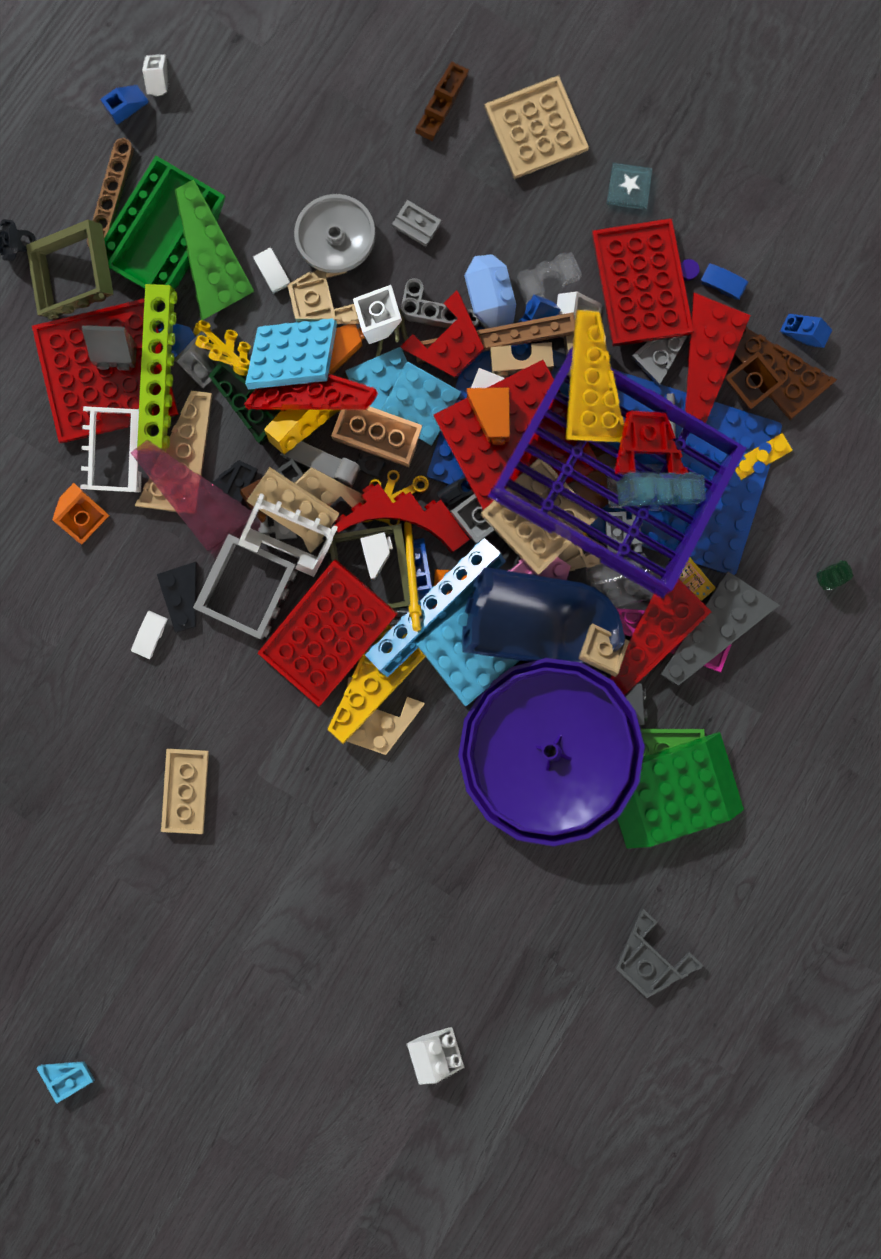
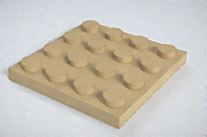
(536, 127)
(528, 540)

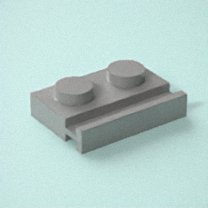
(416, 223)

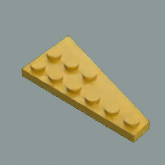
(593, 393)
(367, 692)

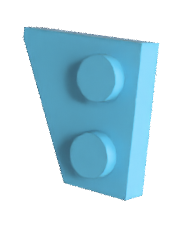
(65, 1078)

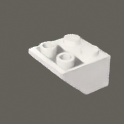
(435, 1056)

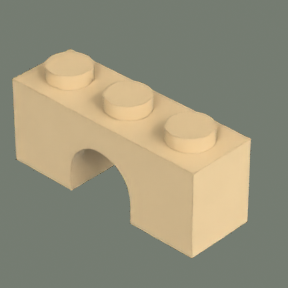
(505, 364)

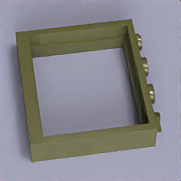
(40, 275)
(388, 530)

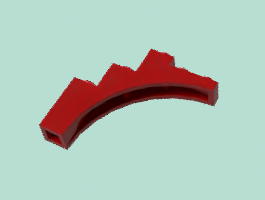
(378, 505)

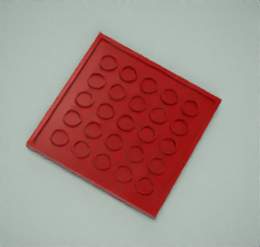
(76, 382)
(482, 460)

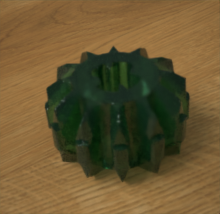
(834, 575)

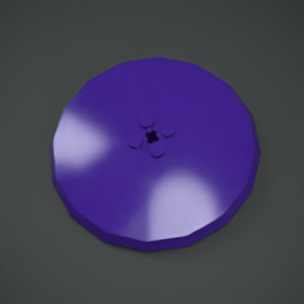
(509, 759)

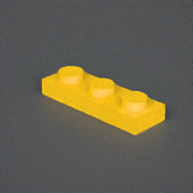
(779, 448)

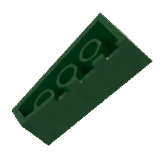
(236, 393)

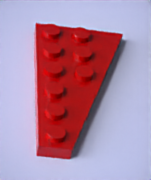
(325, 395)
(659, 632)

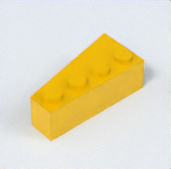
(294, 425)

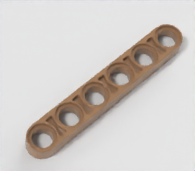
(112, 176)

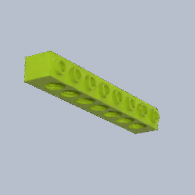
(153, 297)

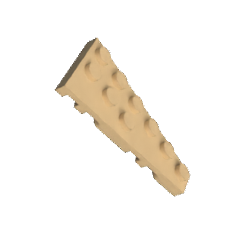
(186, 446)

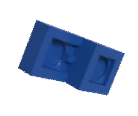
(725, 281)

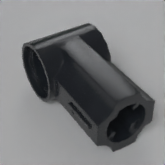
(454, 492)

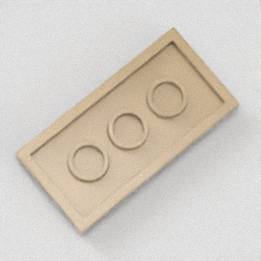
(279, 488)
(185, 791)

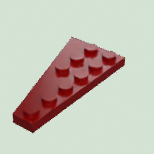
(710, 352)

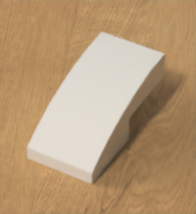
(271, 270)
(148, 634)

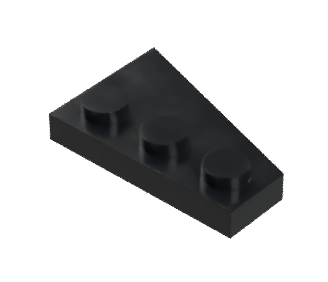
(180, 595)

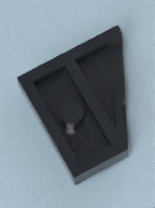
(235, 479)

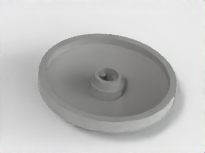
(334, 233)

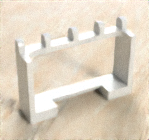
(135, 477)
(307, 562)

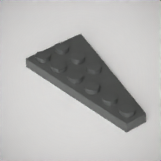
(734, 611)

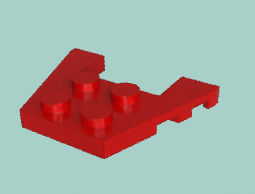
(455, 347)
(648, 434)

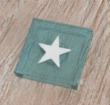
(629, 186)

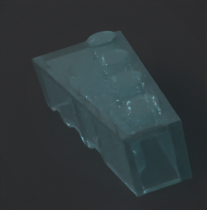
(660, 489)

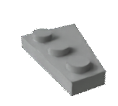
(658, 356)

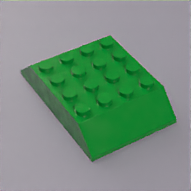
(148, 235)
(681, 793)

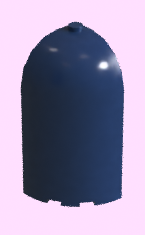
(535, 617)

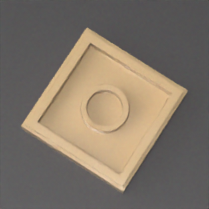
(599, 651)

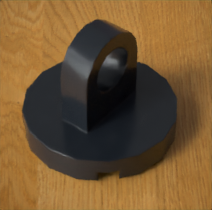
(11, 240)

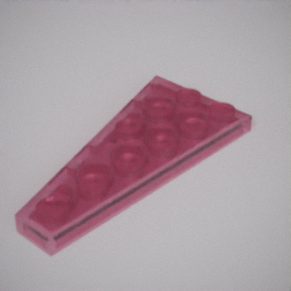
(197, 501)

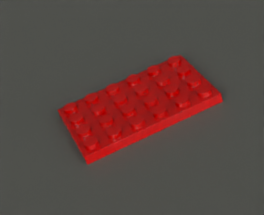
(642, 282)
(327, 633)

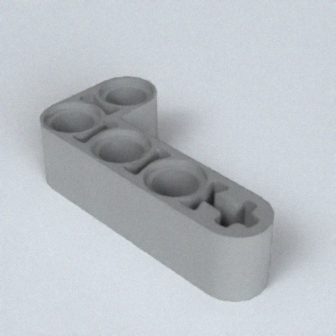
(418, 316)
(309, 456)

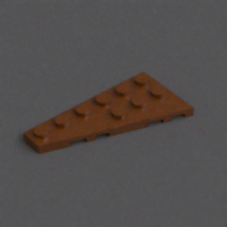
(800, 379)

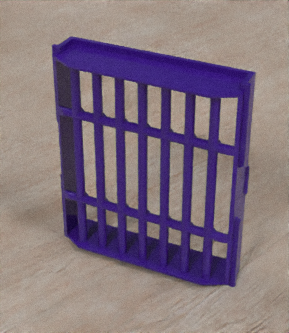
(540, 517)

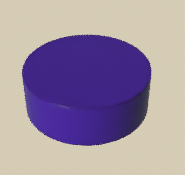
(689, 269)

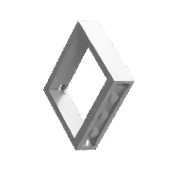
(216, 573)

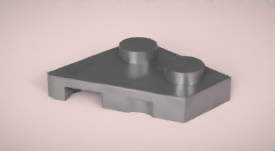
(196, 362)

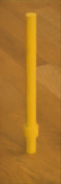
(414, 608)

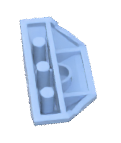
(490, 291)

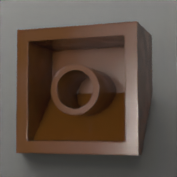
(753, 380)

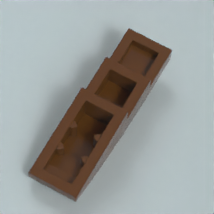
(442, 101)

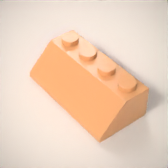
(378, 434)

